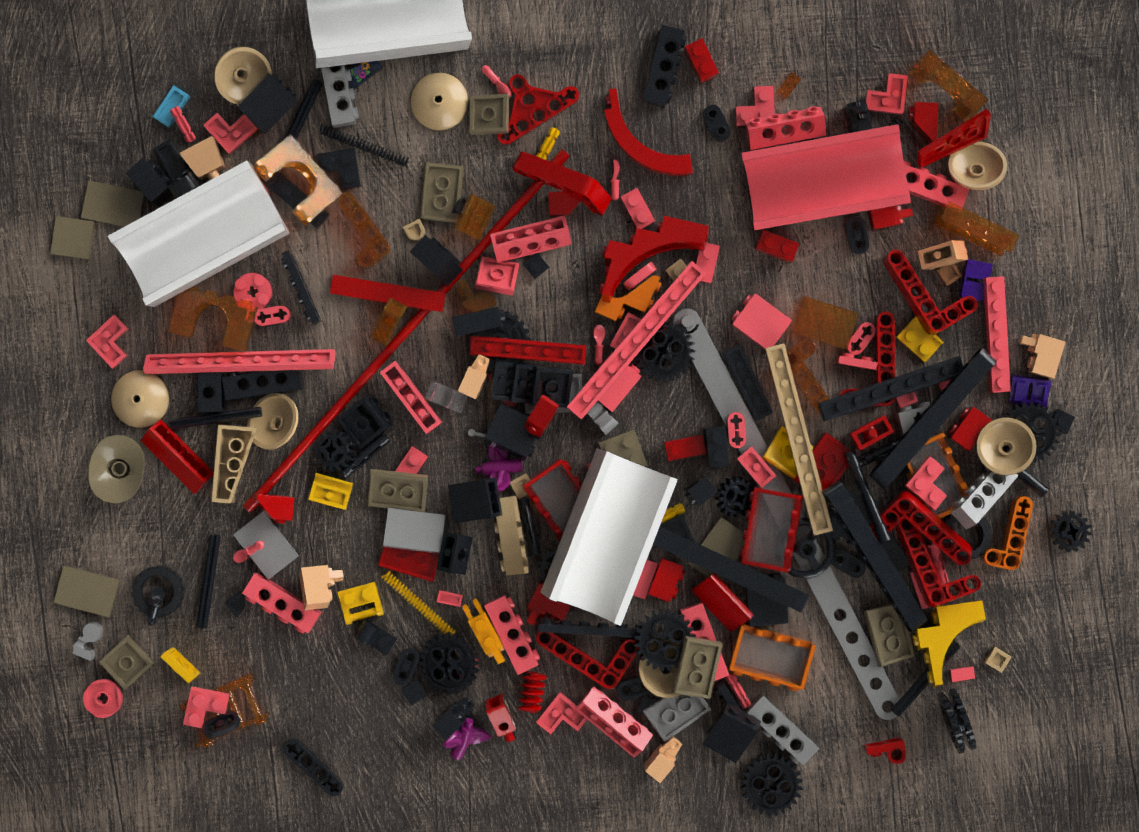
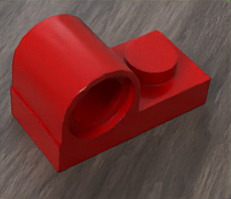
(875, 749)

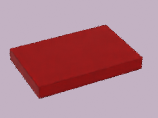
(829, 460)
(410, 562)
(722, 602)

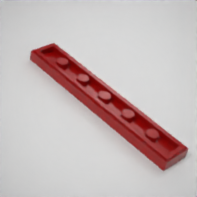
(382, 292)
(528, 350)

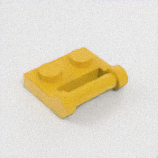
(360, 596)

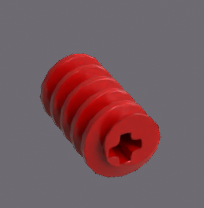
(532, 692)

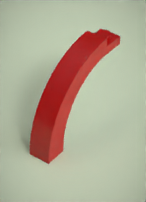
(654, 161)

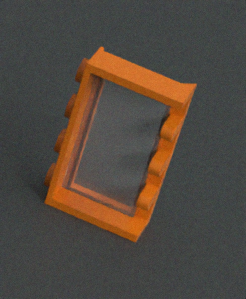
(949, 480)
(771, 657)

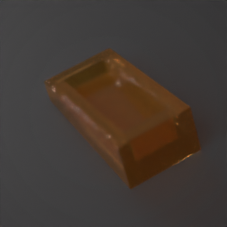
(789, 85)

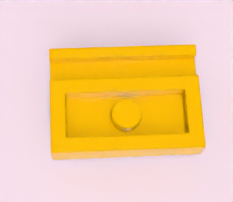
(918, 341)
(331, 491)

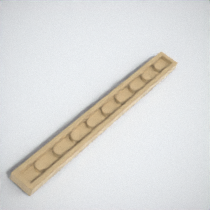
(798, 439)

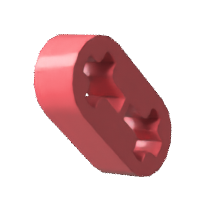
(640, 276)
(273, 320)
(864, 341)
(741, 430)

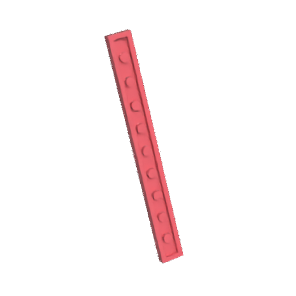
(636, 340)
(239, 361)

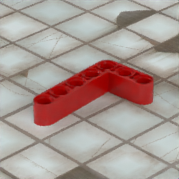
(564, 179)
(923, 297)
(880, 349)
(923, 524)
(928, 569)
(582, 666)

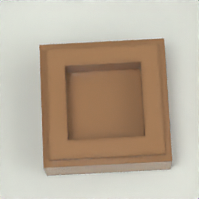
(949, 274)

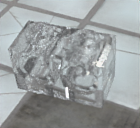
(446, 397)

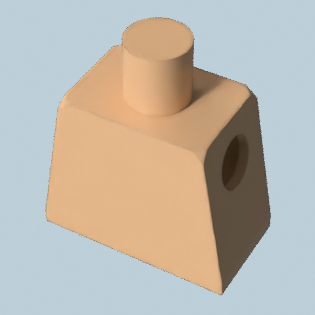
(204, 158)

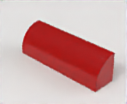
(177, 456)

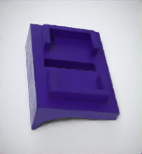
(975, 270)
(1020, 387)

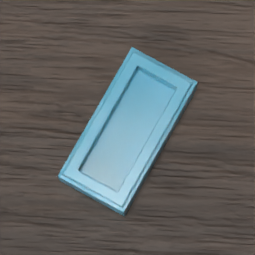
(174, 98)

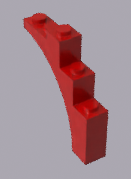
(670, 235)

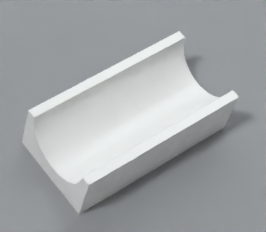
(384, 29)
(199, 234)
(608, 536)

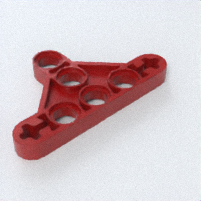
(541, 102)

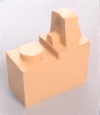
(942, 255)
(1045, 352)
(475, 377)
(315, 585)
(662, 759)

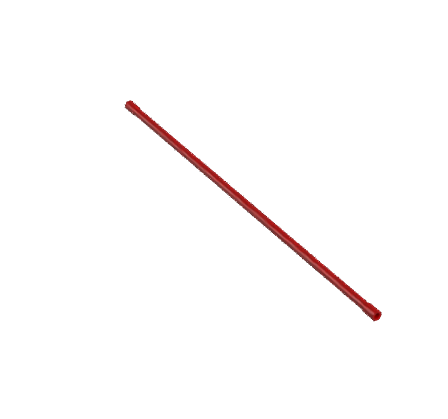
(250, 504)

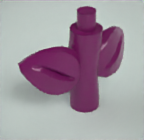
(499, 467)
(466, 735)

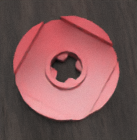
(257, 281)
(97, 707)

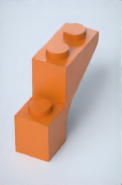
(638, 299)

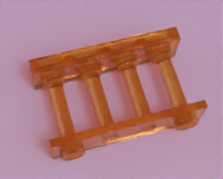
(975, 229)
(245, 684)

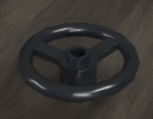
(810, 553)

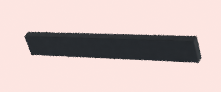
(890, 388)

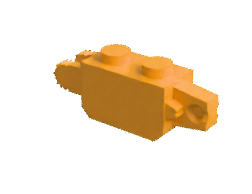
(485, 632)

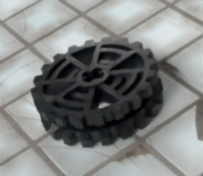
(510, 330)
(957, 721)

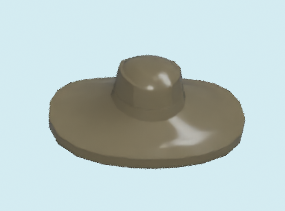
(116, 469)

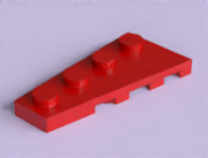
(957, 139)

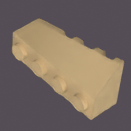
(231, 455)
(511, 538)

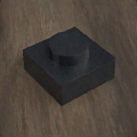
(536, 265)
(1065, 420)

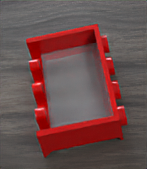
(554, 494)
(771, 529)

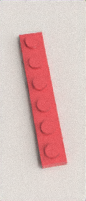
(997, 333)

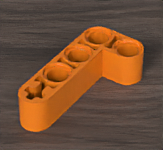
(1010, 532)

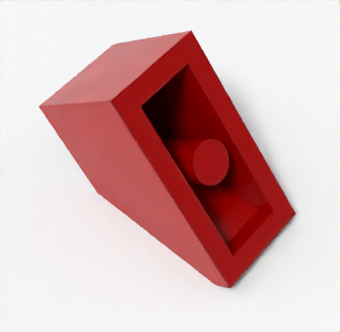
(925, 119)
(562, 203)
(541, 416)
(275, 506)

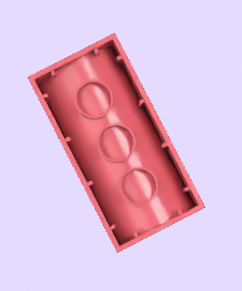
(826, 177)

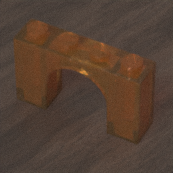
(933, 69)
(291, 155)
(239, 316)

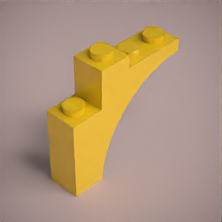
(936, 640)

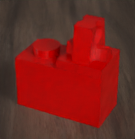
(888, 217)
(541, 604)

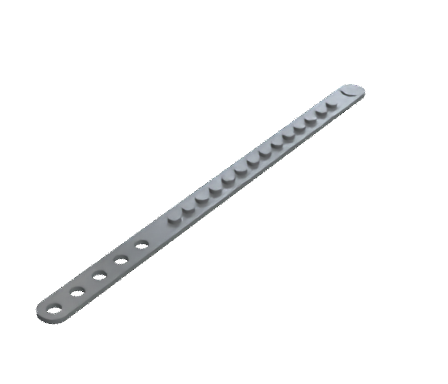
(824, 586)

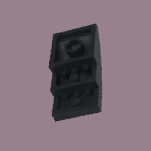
(528, 382)

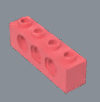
(794, 132)
(958, 192)
(531, 239)
(411, 397)
(276, 592)
(698, 612)
(520, 663)
(603, 719)

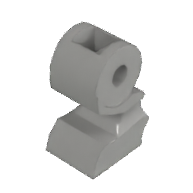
(601, 417)
(91, 633)

